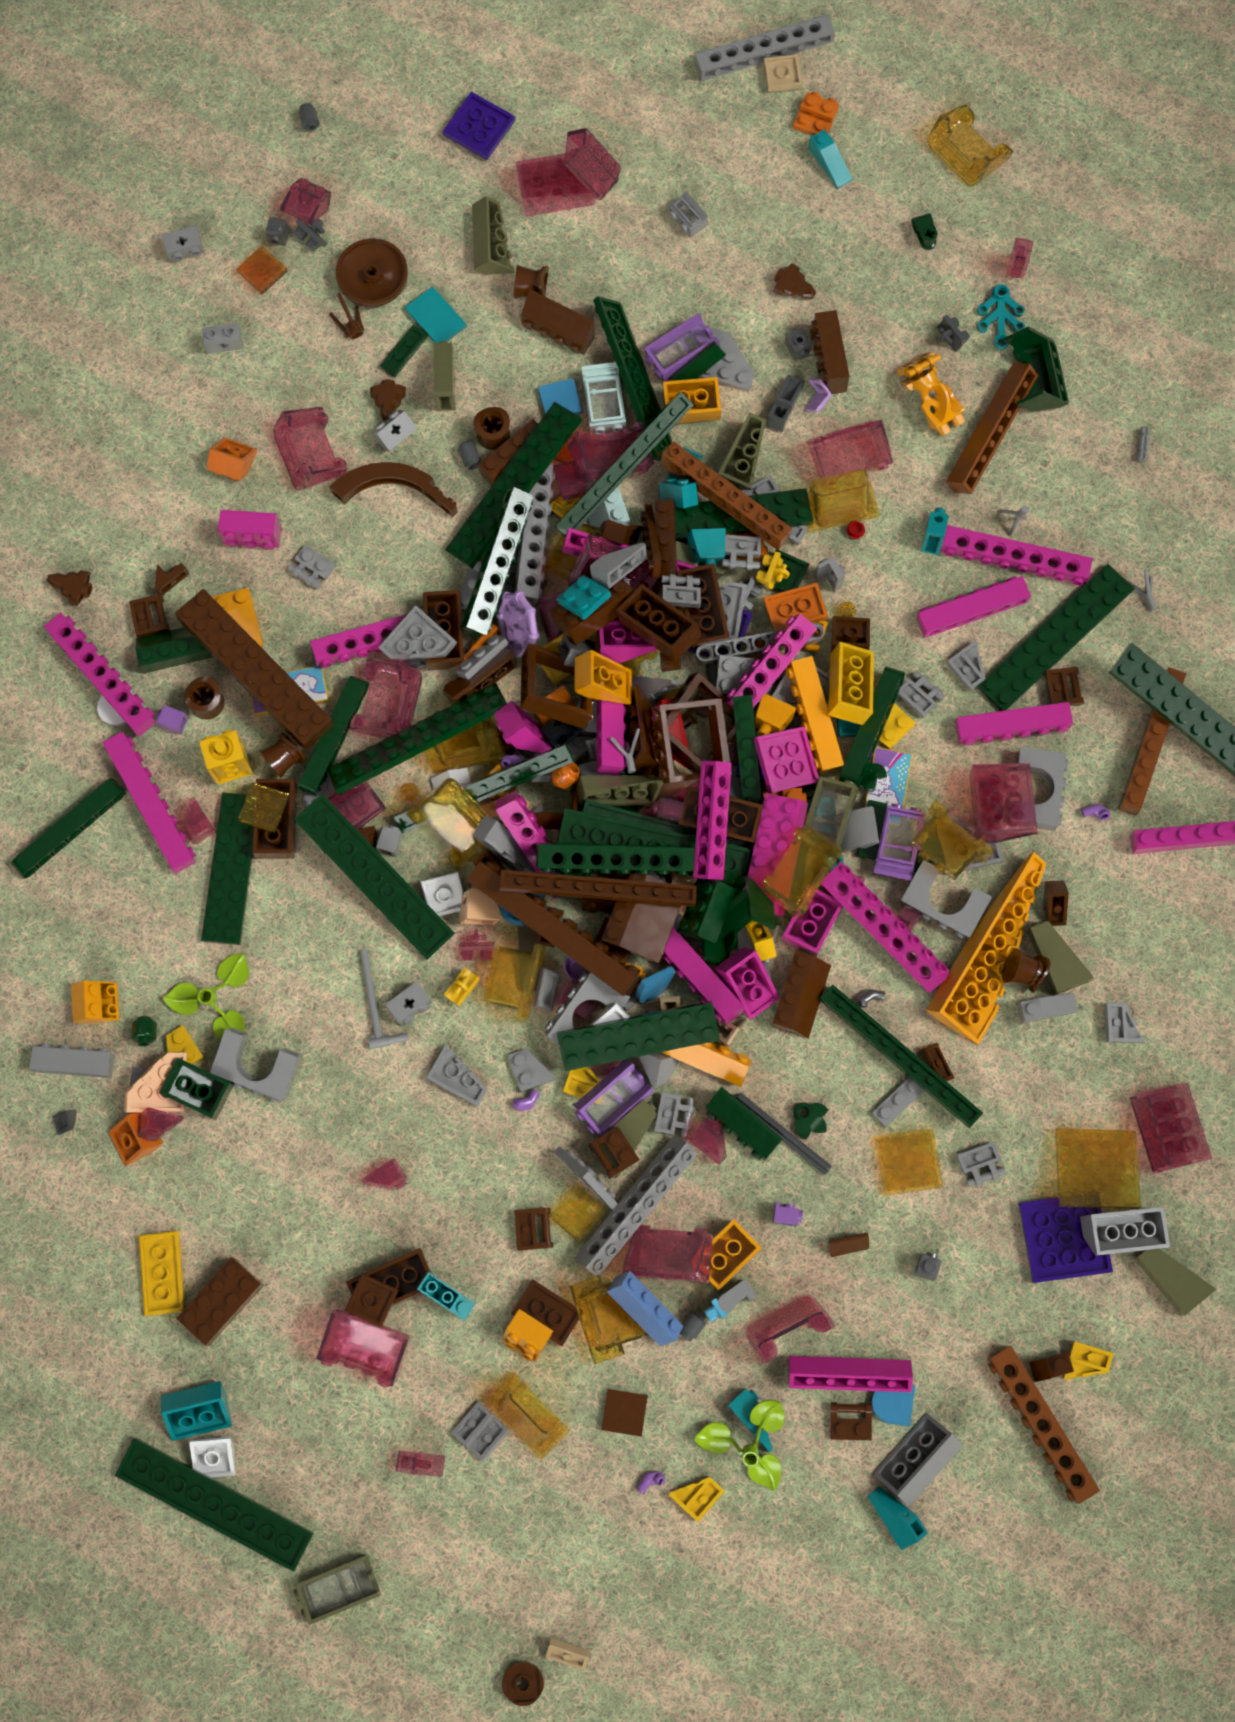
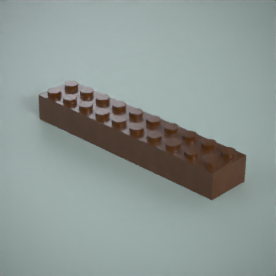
(254, 669)
(558, 930)

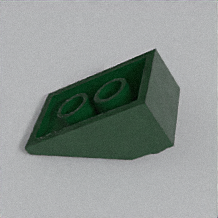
(196, 1089)

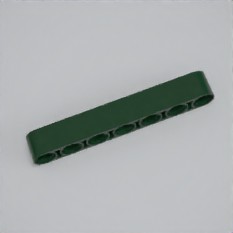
(871, 730)
(331, 741)
(68, 828)

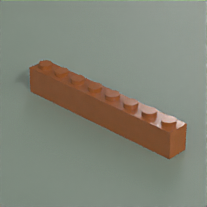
(991, 428)
(1146, 758)

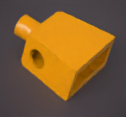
(772, 715)

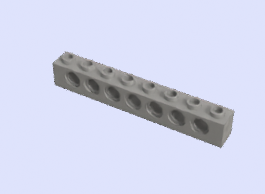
(809, 35)
(538, 542)
(635, 1206)

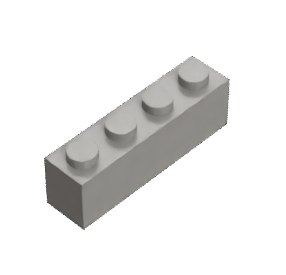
(72, 1061)

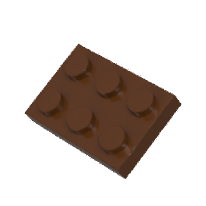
(549, 1310)

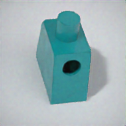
(935, 527)
(707, 545)

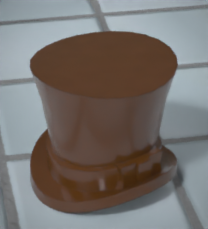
(530, 279)
(492, 427)
(204, 698)
(282, 755)
(1025, 970)

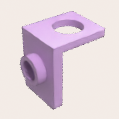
(821, 396)

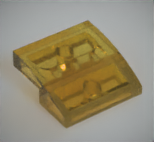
(263, 807)
(577, 1213)

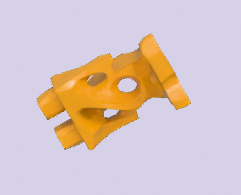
(944, 403)

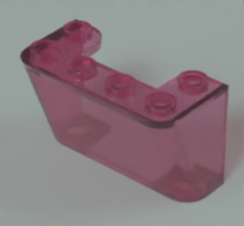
(363, 1347)

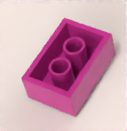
(249, 529)
(813, 927)

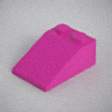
(621, 643)
(521, 729)
(748, 981)

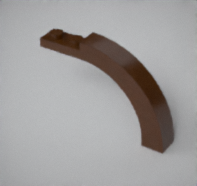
(390, 473)

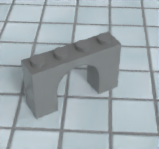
(1052, 767)
(962, 922)
(588, 988)
(229, 1067)

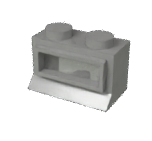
(688, 215)

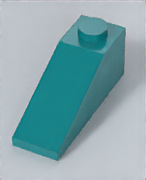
(829, 158)
(742, 1407)

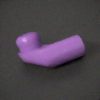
(1096, 810)
(650, 1478)

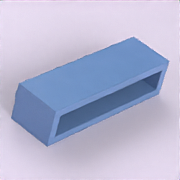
(645, 1308)

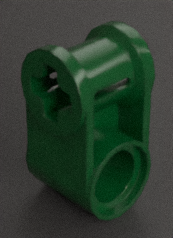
(925, 231)

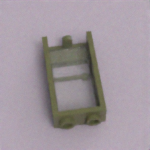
(832, 808)
(337, 1590)

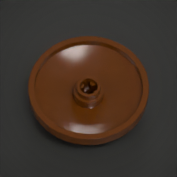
(371, 272)

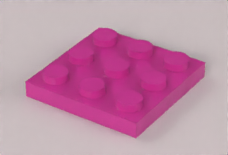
(786, 760)

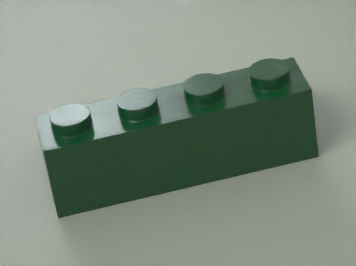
(168, 650)
(742, 1124)

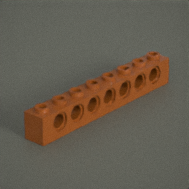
(726, 496)
(1086, 1487)

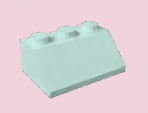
(611, 508)

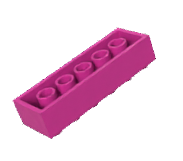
(774, 836)

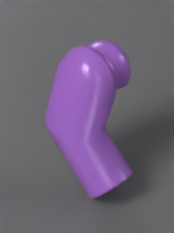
(510, 760)
(526, 1103)

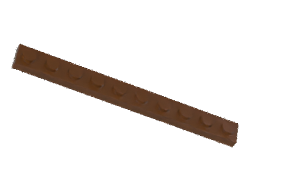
(667, 545)
(597, 888)

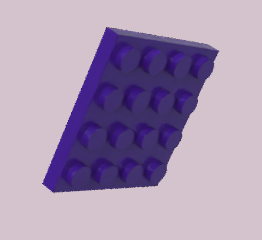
(1057, 1242)

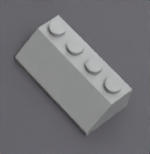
(1126, 1231)
(917, 1459)

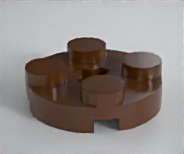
(514, 1692)

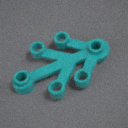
(1000, 314)

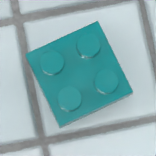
(583, 597)

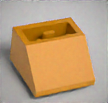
(94, 1002)
(527, 1335)

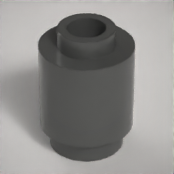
(308, 117)
(469, 455)
(692, 1325)

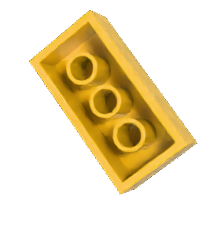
(851, 683)

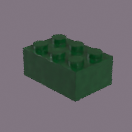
(708, 915)

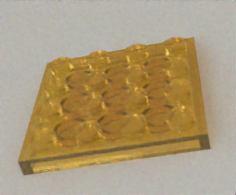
(1097, 1168)

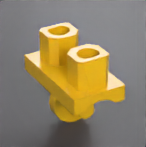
(776, 570)
(462, 987)

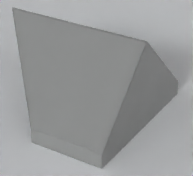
(658, 1067)

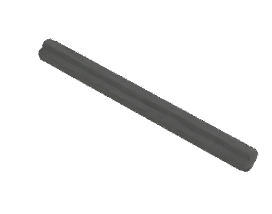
(787, 1137)

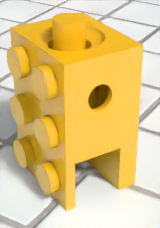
(225, 757)

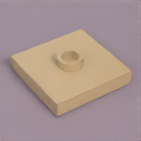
(782, 73)

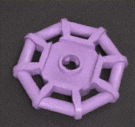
(516, 623)

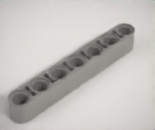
(748, 642)

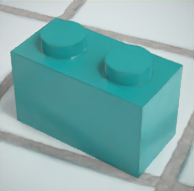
(681, 491)

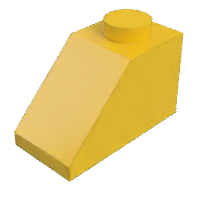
(761, 940)

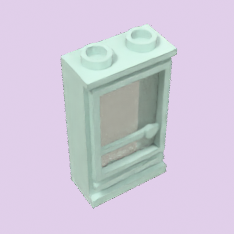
(603, 398)

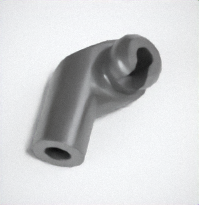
(868, 995)

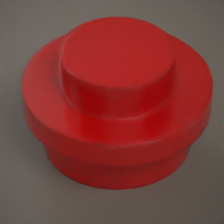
(855, 529)

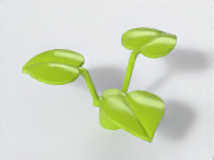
(185, 995)
(762, 1470)

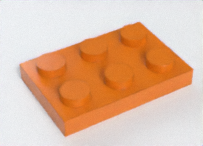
(801, 600)

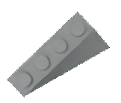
(502, 844)

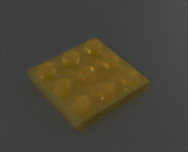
(908, 1162)

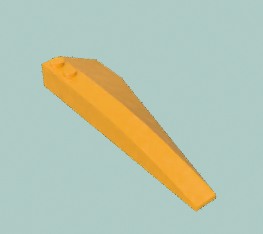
(975, 979)

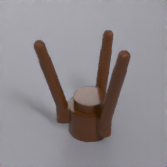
(353, 329)

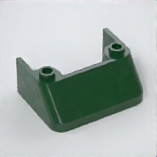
(1042, 354)
(747, 905)

